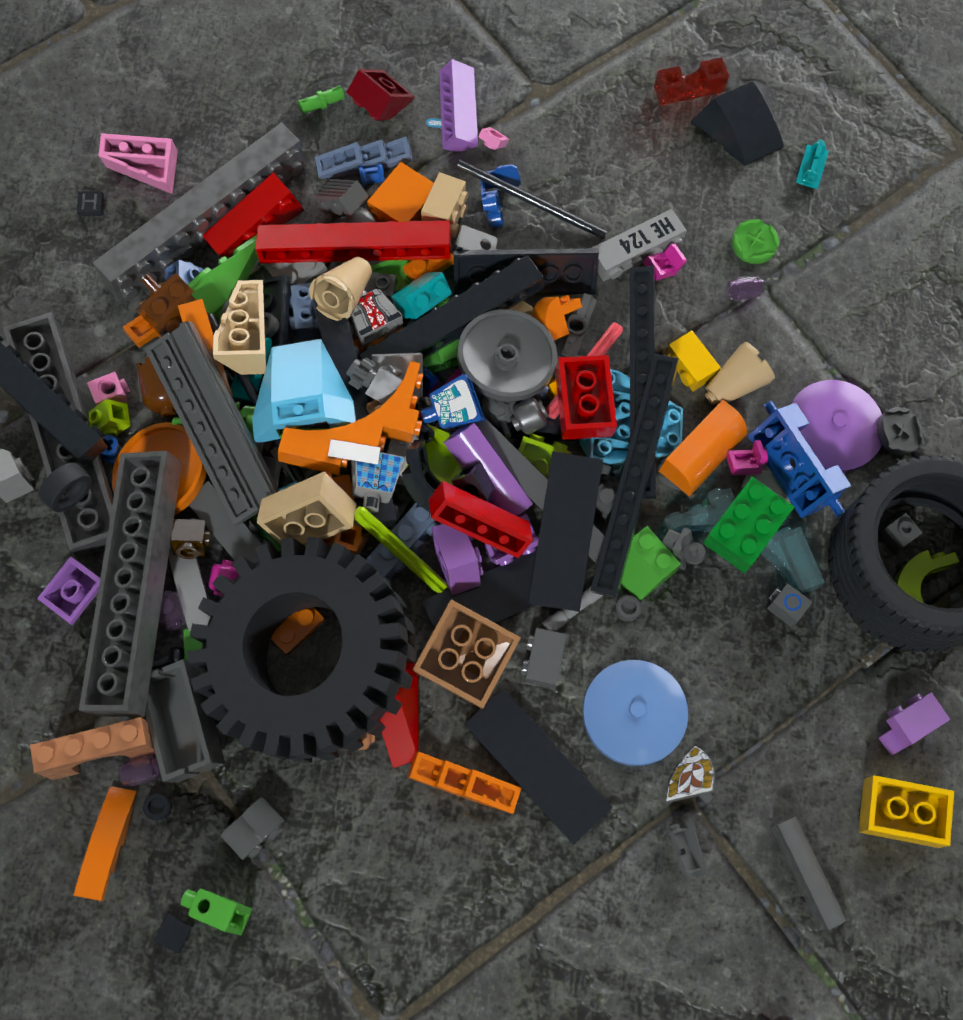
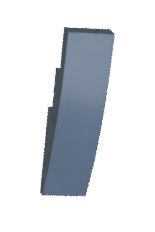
(347, 159)

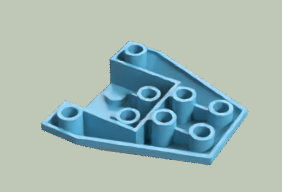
(300, 390)
(615, 448)

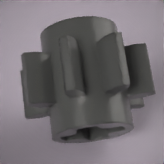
(361, 373)

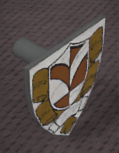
(692, 777)

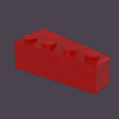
(265, 205)

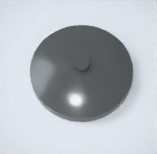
(507, 355)

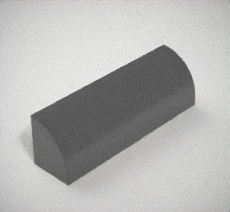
(808, 874)

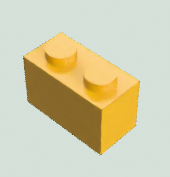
(695, 362)

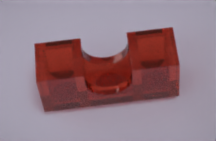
(707, 80)

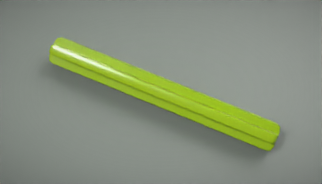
(399, 549)

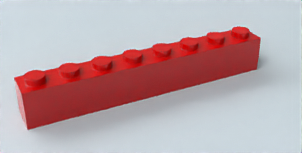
(349, 240)

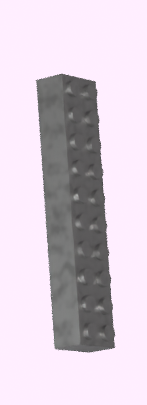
(180, 226)
(43, 346)
(131, 586)

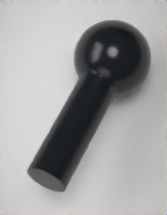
(174, 655)

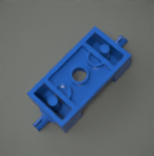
(808, 483)

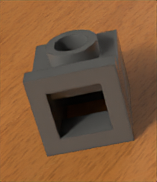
(604, 503)

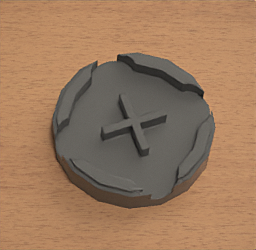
(899, 431)

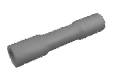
(562, 616)

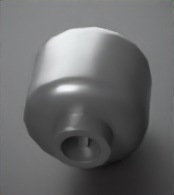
(529, 416)

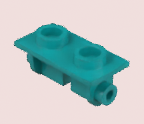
(812, 164)

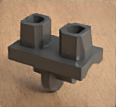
(684, 547)

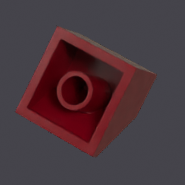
(378, 94)

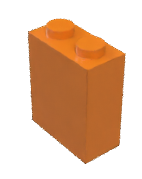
(400, 196)

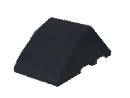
(742, 123)

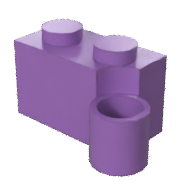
(912, 722)

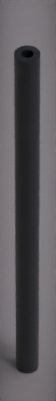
(531, 199)

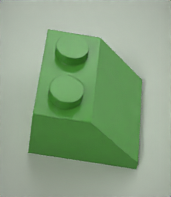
(647, 564)

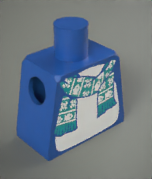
(454, 404)

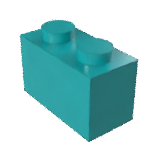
(421, 295)

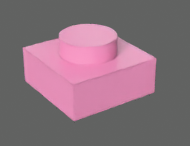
(493, 139)

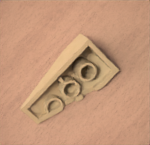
(241, 335)

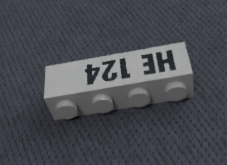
(638, 243)

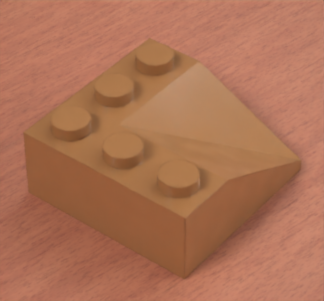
(466, 654)

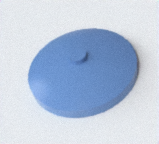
(635, 712)

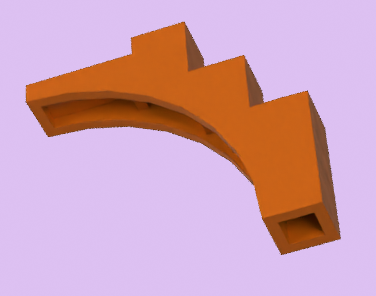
(393, 420)

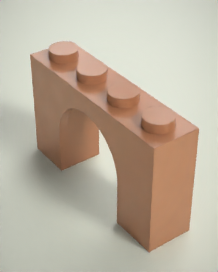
(62, 755)

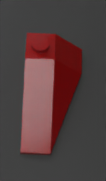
(402, 729)

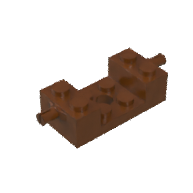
(161, 305)

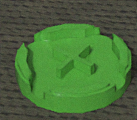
(755, 241)

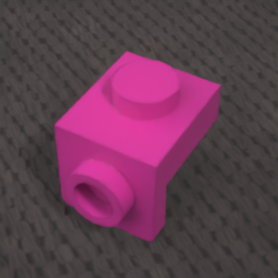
(666, 263)
(747, 461)

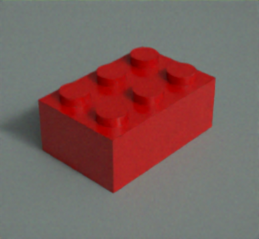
(585, 397)

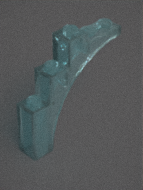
(785, 550)

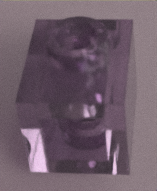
(171, 611)

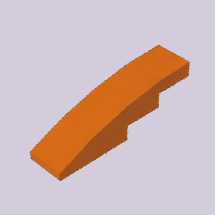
(464, 782)
(105, 843)

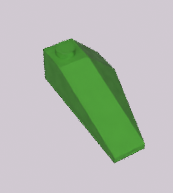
(218, 284)

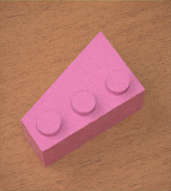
(141, 158)

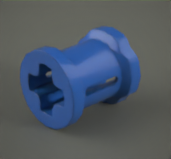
(371, 175)
(110, 456)

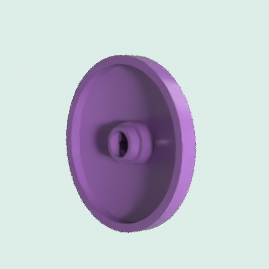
(840, 424)

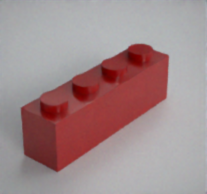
(480, 519)

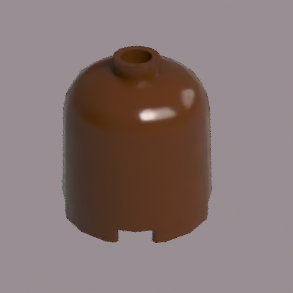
(152, 390)

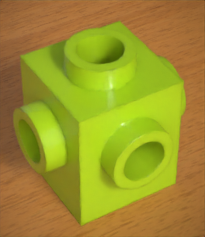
(110, 417)

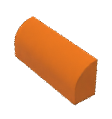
(705, 448)

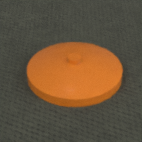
(177, 442)

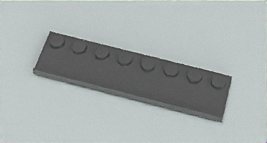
(212, 421)

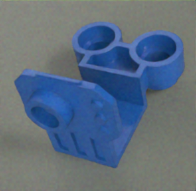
(491, 199)

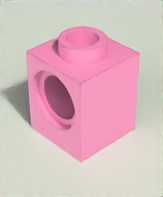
(110, 381)

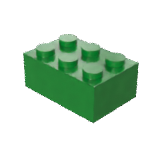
(748, 525)

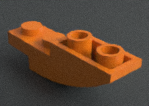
(196, 313)

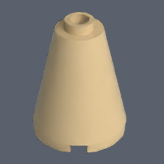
(341, 288)
(739, 376)

